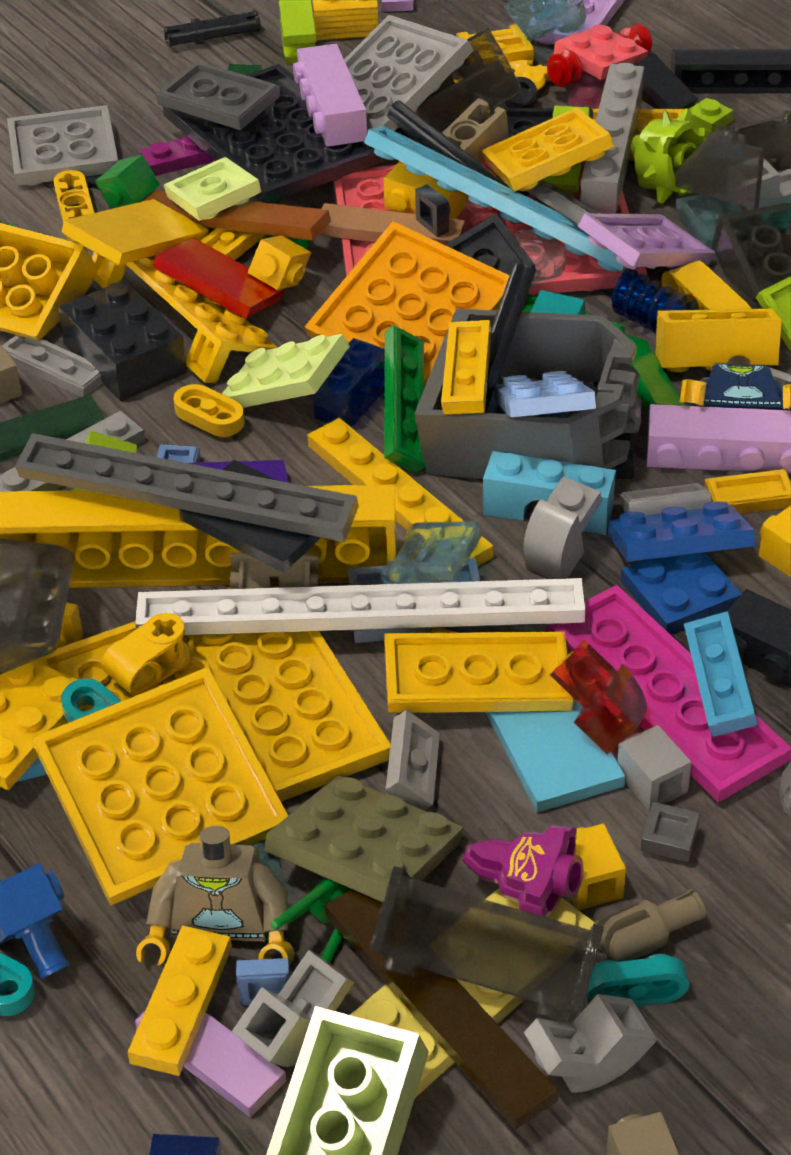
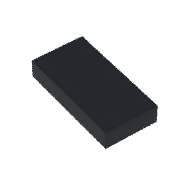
(664, 85)

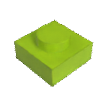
(711, 114)

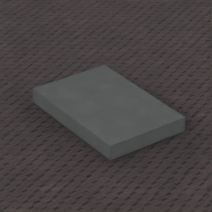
(218, 95)

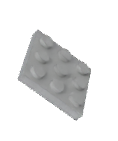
(61, 142)

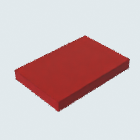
(217, 277)

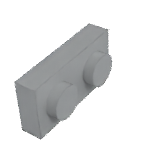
(413, 761)

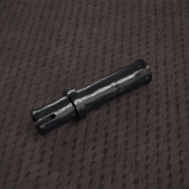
(198, 30)

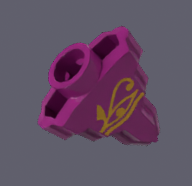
(531, 868)

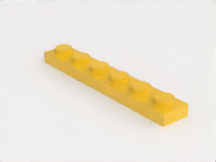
(366, 465)

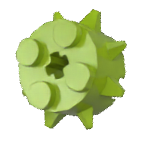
(663, 149)

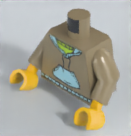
(220, 892)

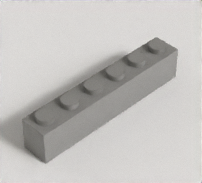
(617, 114)

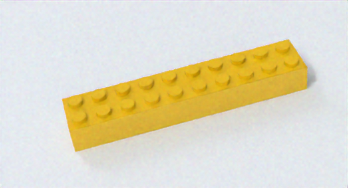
(149, 546)

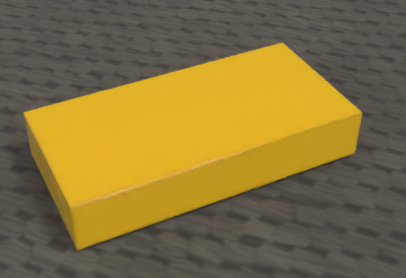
(752, 491)

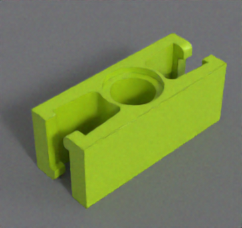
(296, 27)

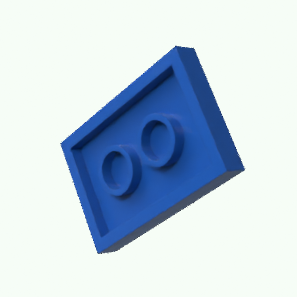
(680, 532)

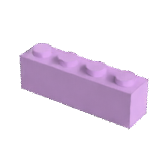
(330, 95)
(719, 438)

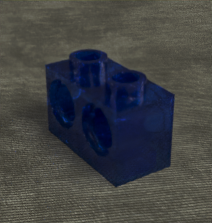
(352, 384)

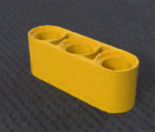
(704, 286)

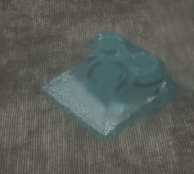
(544, 17)

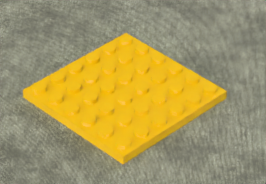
(282, 691)

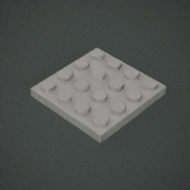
(402, 64)

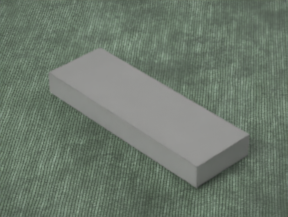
(54, 364)

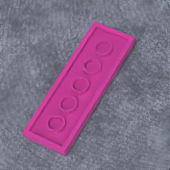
(668, 679)

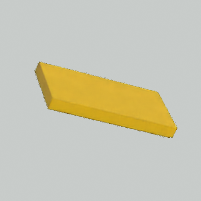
(133, 231)
(474, 672)

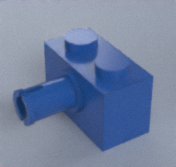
(26, 911)

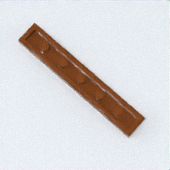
(260, 218)

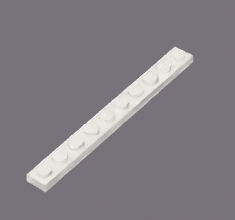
(369, 606)

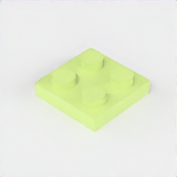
(212, 189)

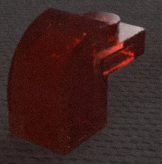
(609, 696)

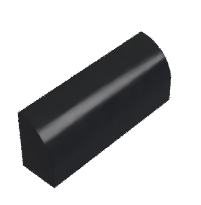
(733, 70)

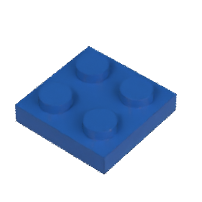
(679, 589)

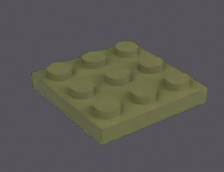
(360, 835)

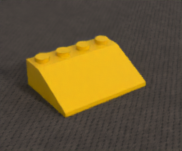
(37, 278)

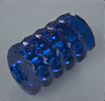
(641, 299)

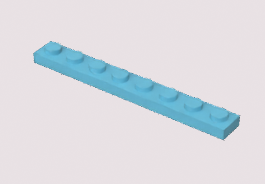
(487, 192)

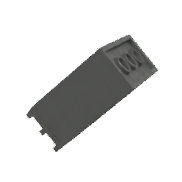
(542, 343)

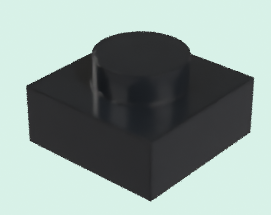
(432, 210)

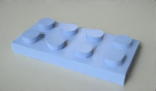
(553, 394)

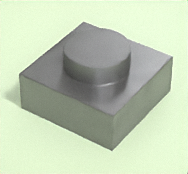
(670, 831)

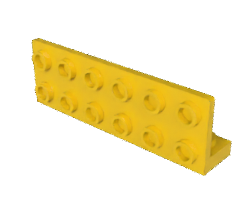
(217, 327)

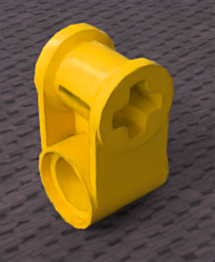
(145, 658)

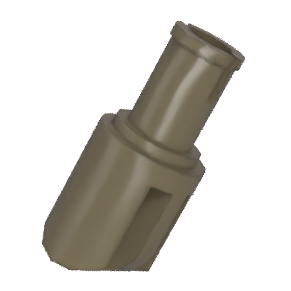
(647, 925)

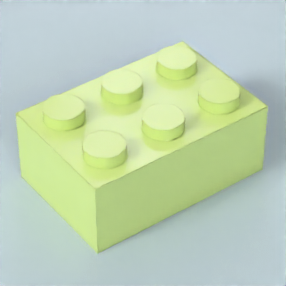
(349, 1088)

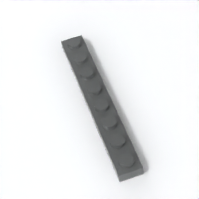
(188, 487)

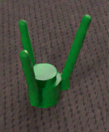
(315, 902)

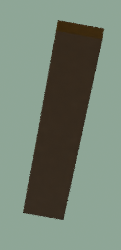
(452, 1019)

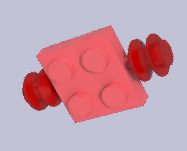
(595, 51)

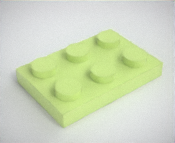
(286, 371)

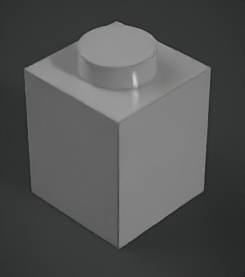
(654, 767)

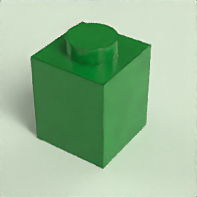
(127, 182)

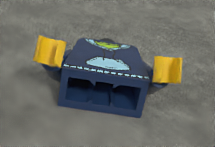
(737, 386)

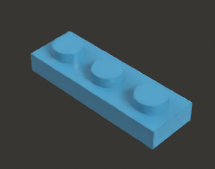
(720, 674)

